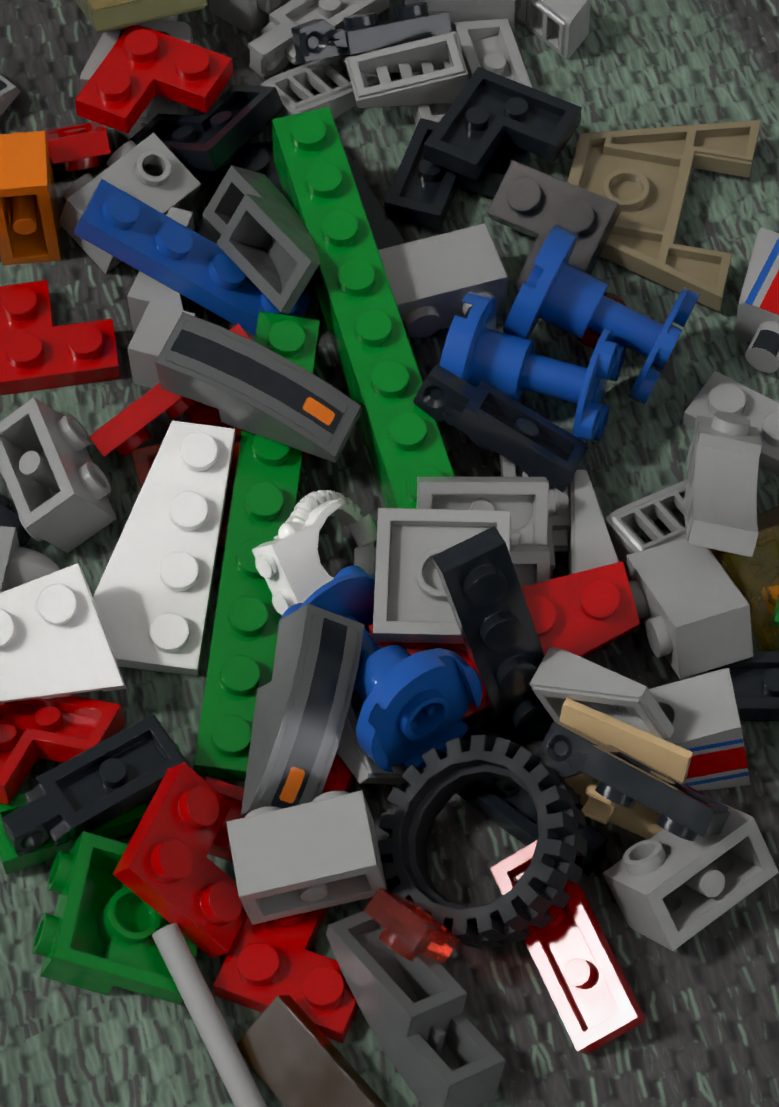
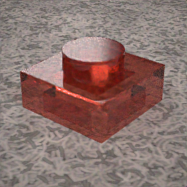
(409, 928)

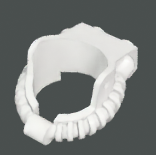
(292, 559)

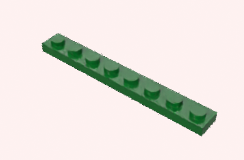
(245, 616)

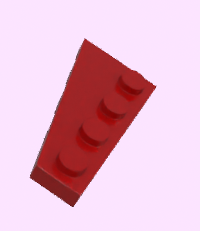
(568, 613)

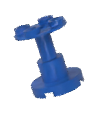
(579, 303)
(509, 364)
(407, 698)

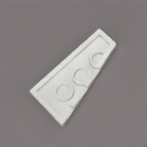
(165, 560)
(54, 640)

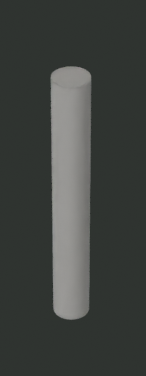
(207, 1017)

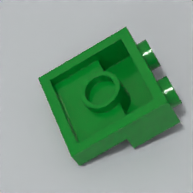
(101, 926)

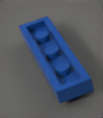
(174, 256)

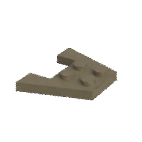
(650, 180)

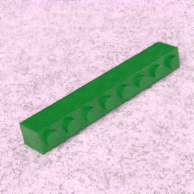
(359, 306)

